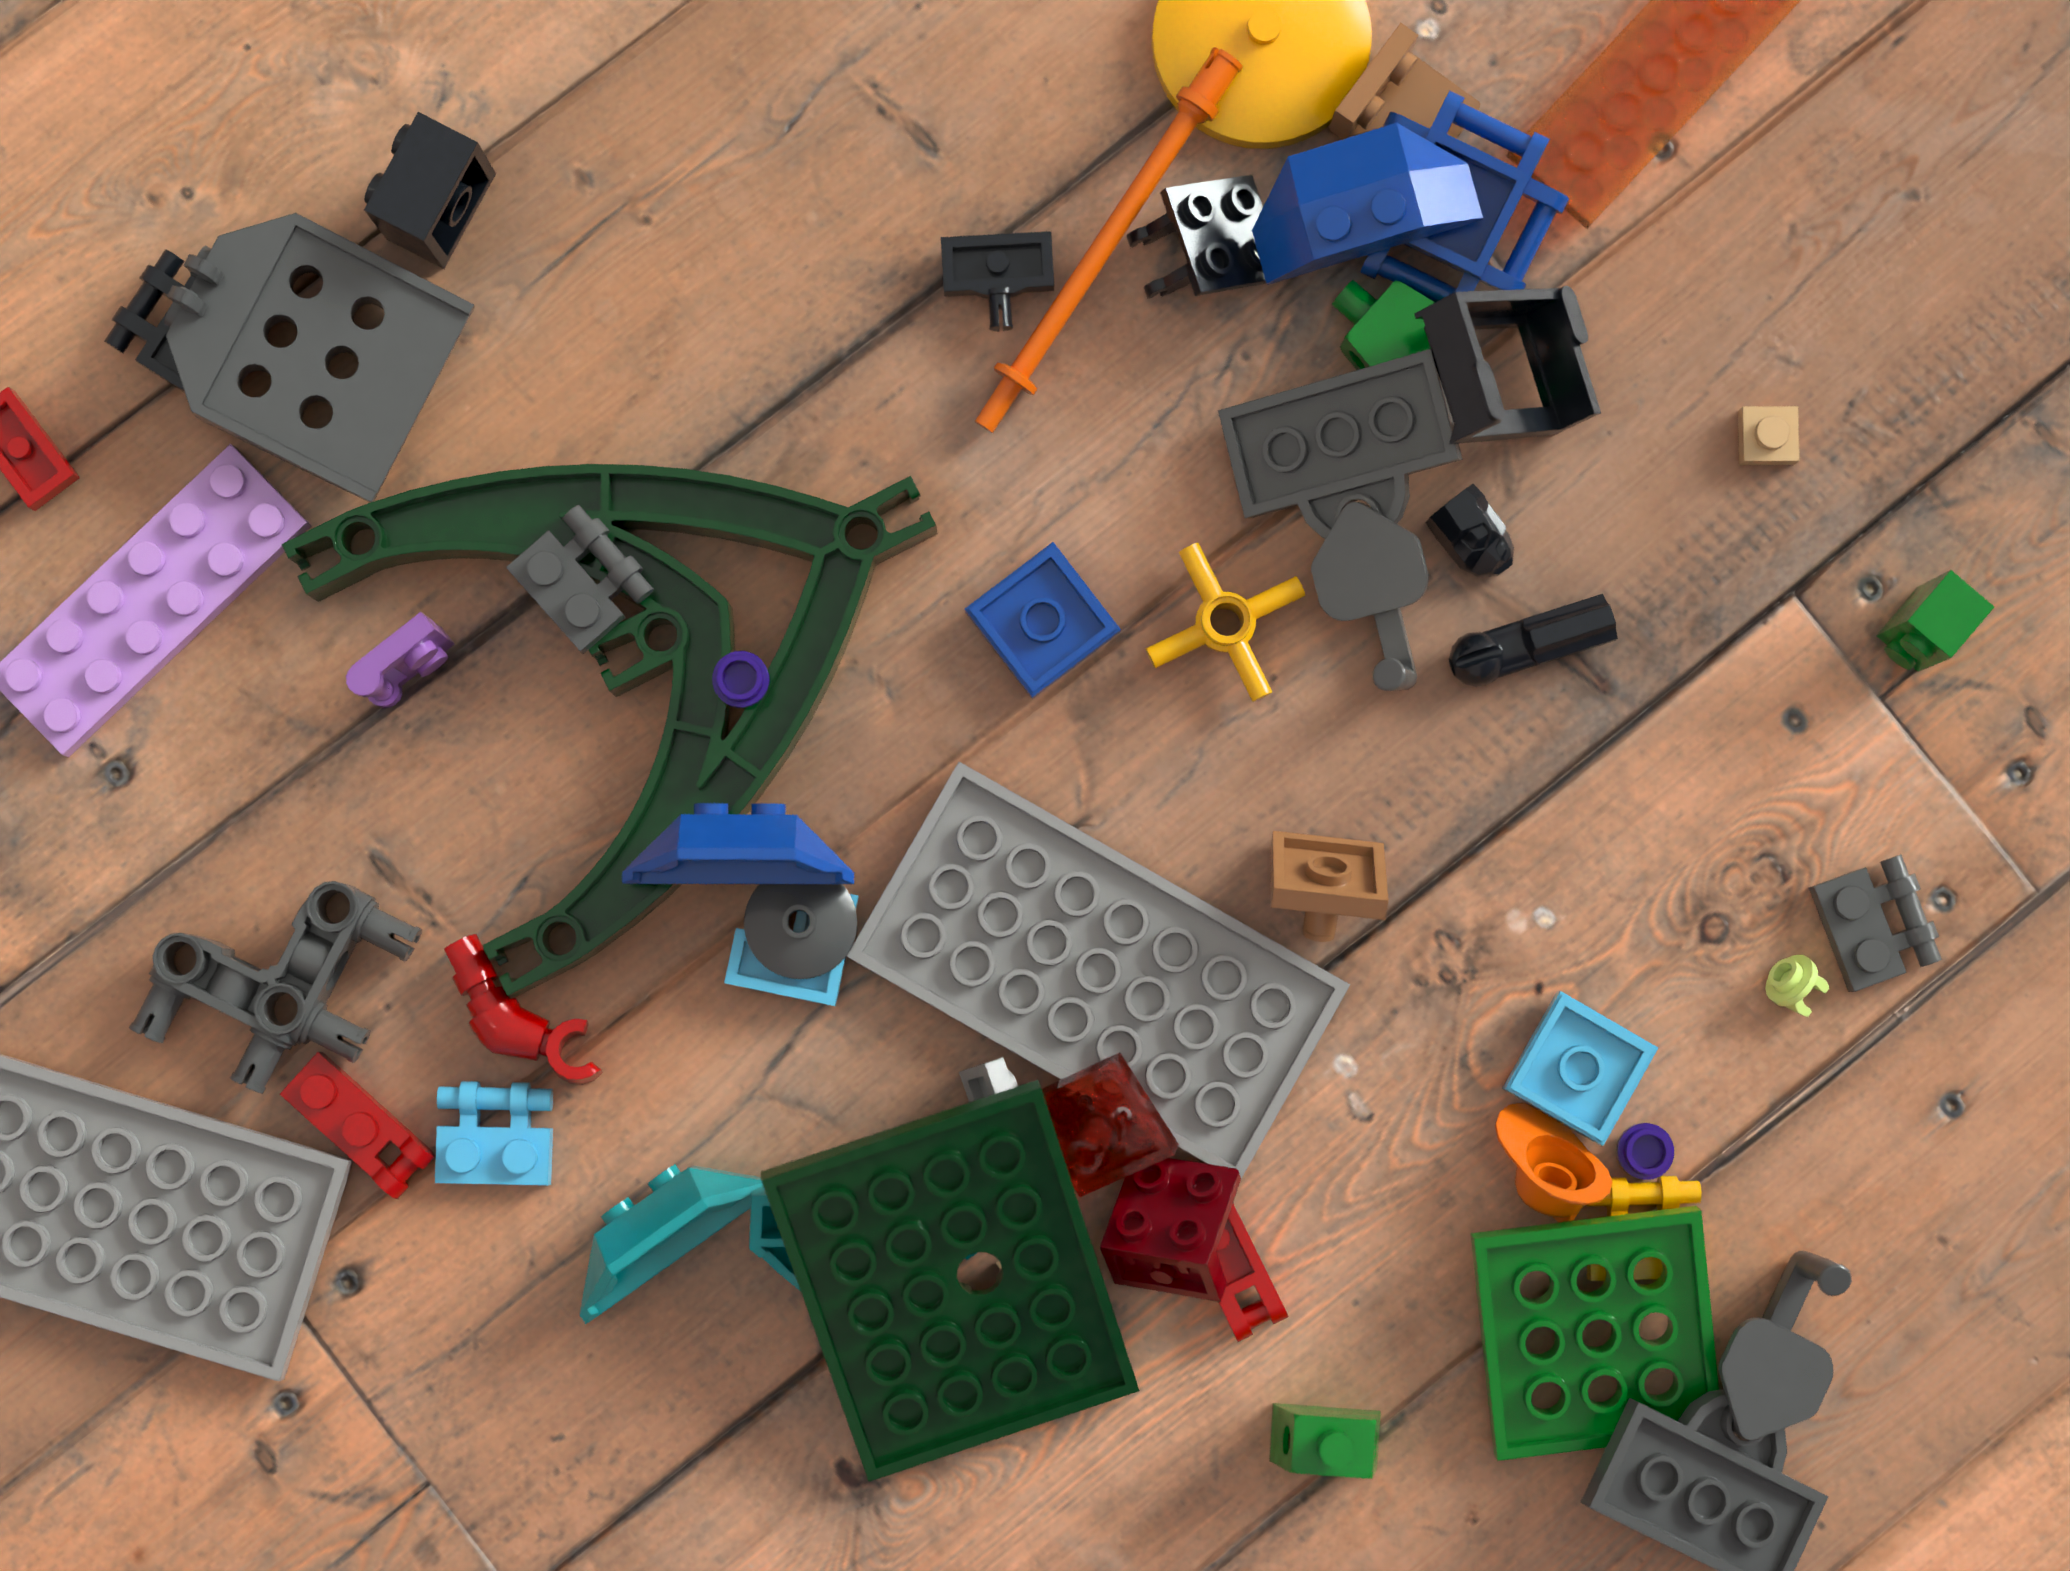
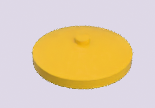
(1293, 56)

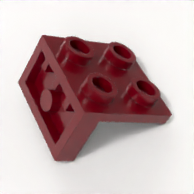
(1170, 1228)

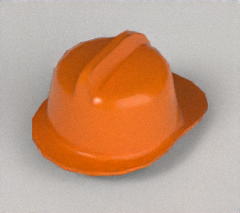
(1552, 1165)

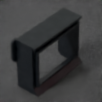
(1551, 337)

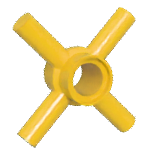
(1203, 632)

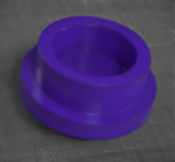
(740, 679)
(1645, 1151)

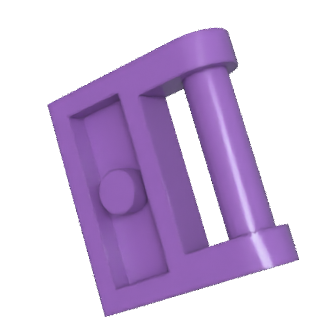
(410, 650)

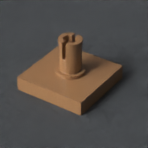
(1327, 880)

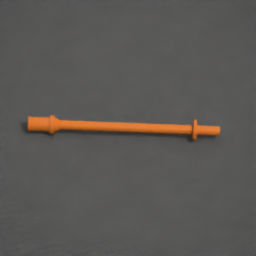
(1195, 106)

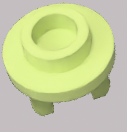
(1792, 981)

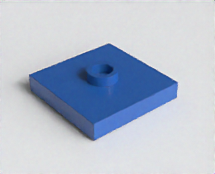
(1042, 620)

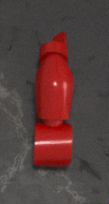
(503, 1023)

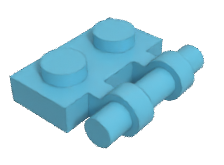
(494, 1153)

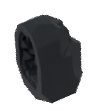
(1473, 534)

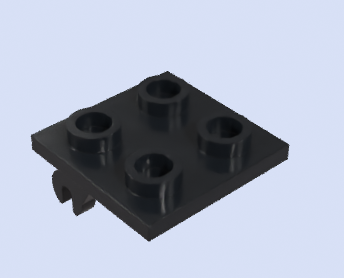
(1215, 234)

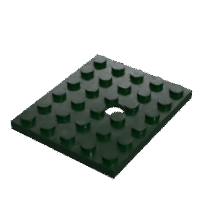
(877, 1260)

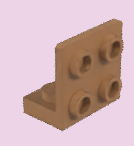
(1397, 84)

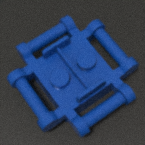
(1498, 193)

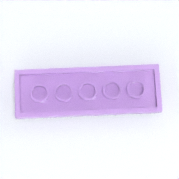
(149, 600)

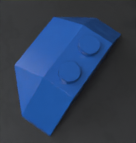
(1360, 201)
(738, 850)

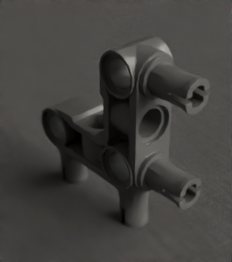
(249, 994)

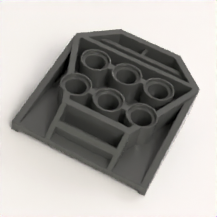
(247, 288)

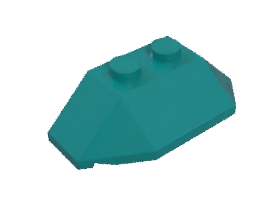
(660, 1230)

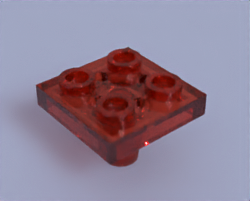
(1091, 1131)

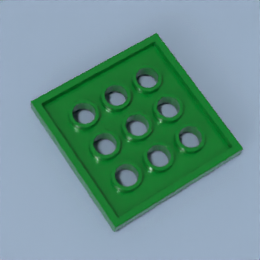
(1561, 1251)

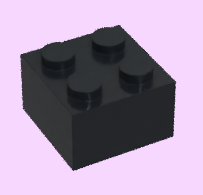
(429, 189)

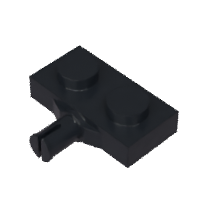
(997, 269)

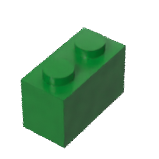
(1934, 622)

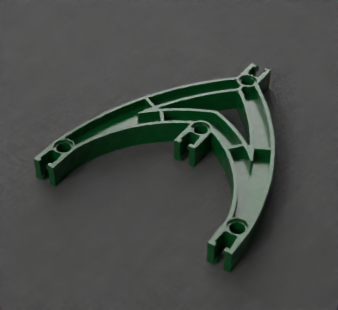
(696, 760)

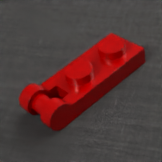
(356, 1123)
(1242, 1270)

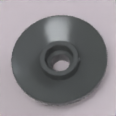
(803, 953)

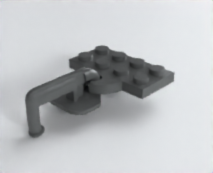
(1344, 445)
(1719, 1491)

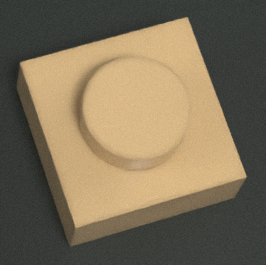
(1768, 435)

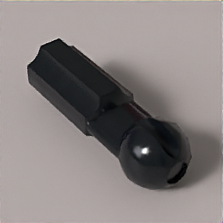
(1532, 641)

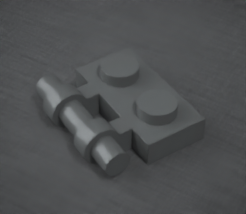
(567, 591)
(1859, 929)

